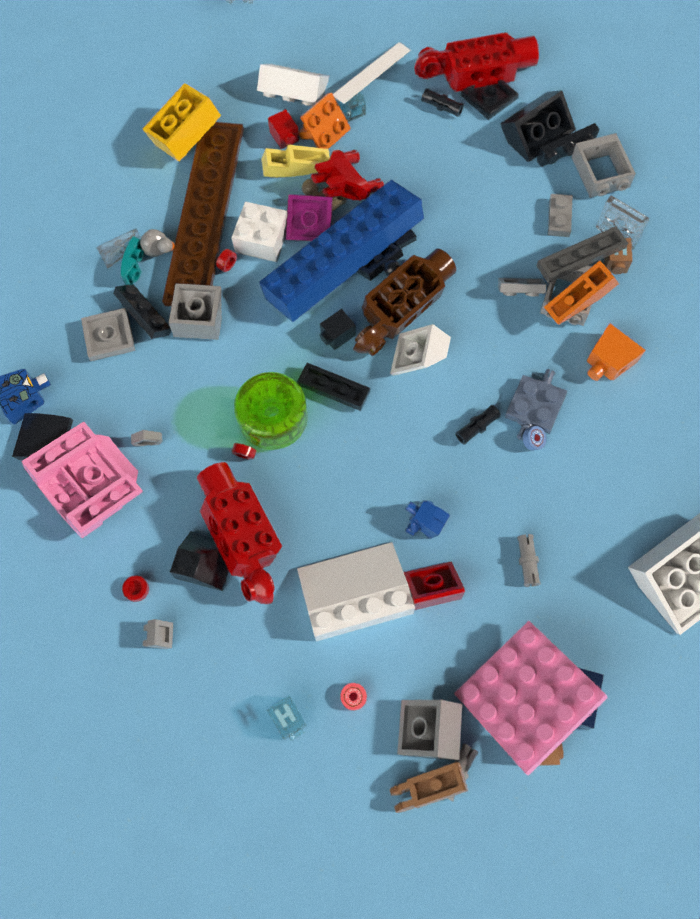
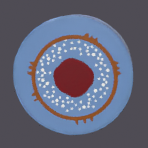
(534, 438)

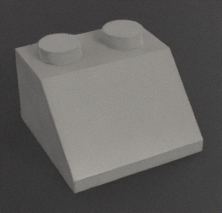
(196, 311)
(430, 729)

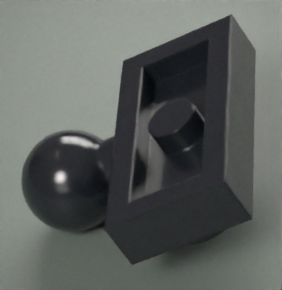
(385, 261)

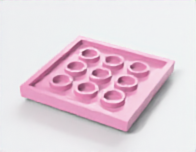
(530, 697)

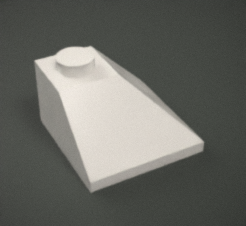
(419, 349)

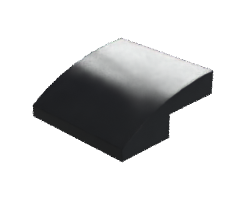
(38, 431)

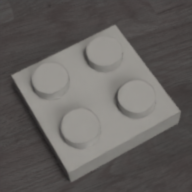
(108, 334)

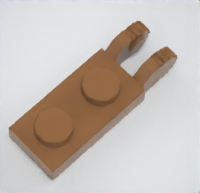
(431, 787)

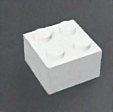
(260, 231)

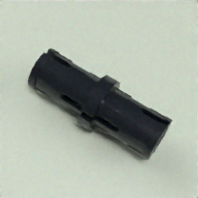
(442, 102)
(477, 424)

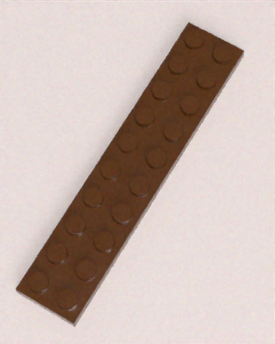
(204, 208)

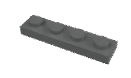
(582, 254)

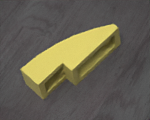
(292, 161)

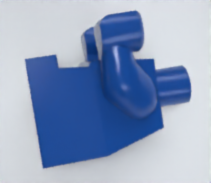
(426, 519)

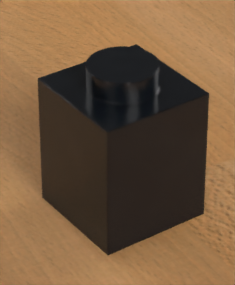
(337, 329)

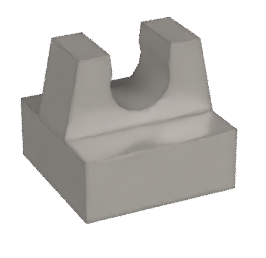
(158, 634)

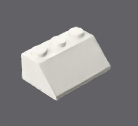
(291, 84)

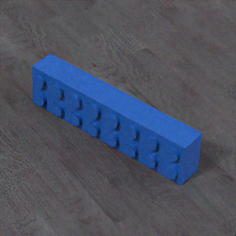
(342, 250)

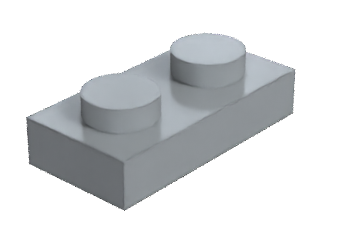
(560, 215)
(530, 287)

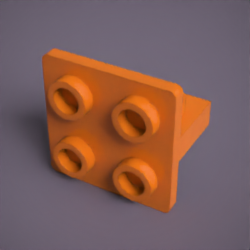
(324, 123)

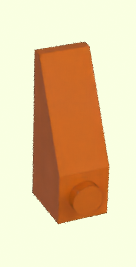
(582, 293)

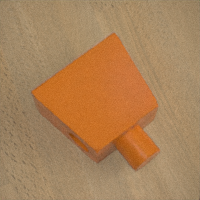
(613, 354)

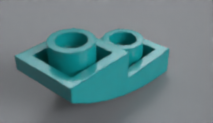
(129, 266)

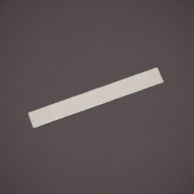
(371, 73)

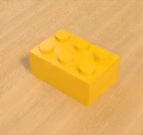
(182, 122)

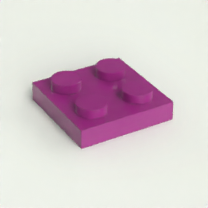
(308, 216)

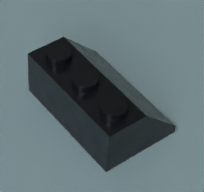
(538, 124)

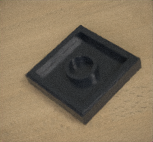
(490, 99)

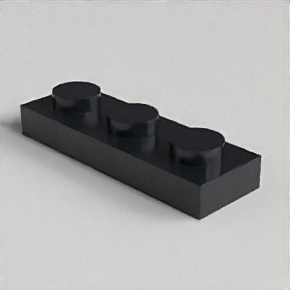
(565, 146)
(142, 311)
(333, 386)

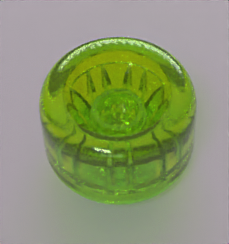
(267, 395)

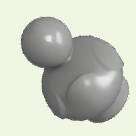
(155, 243)

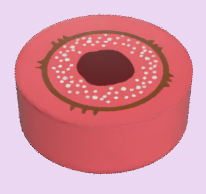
(353, 696)

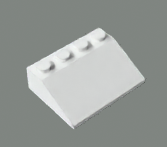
(672, 576)
(355, 591)

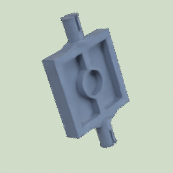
(536, 403)

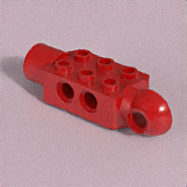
(478, 60)
(240, 530)

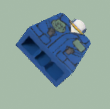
(21, 393)

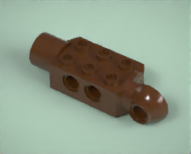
(403, 298)

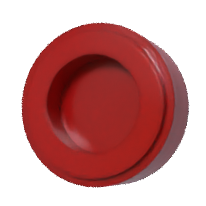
(226, 260)
(243, 451)
(135, 588)

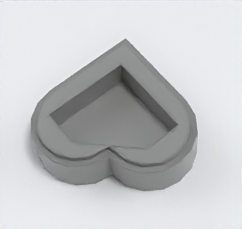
(146, 438)

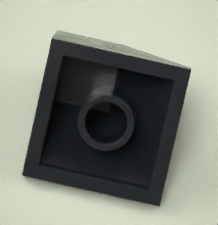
(200, 562)

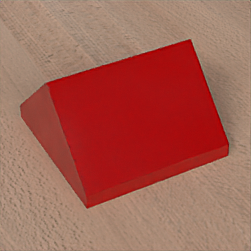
(434, 585)

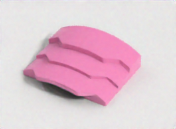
(83, 477)

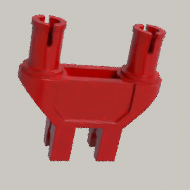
(343, 177)

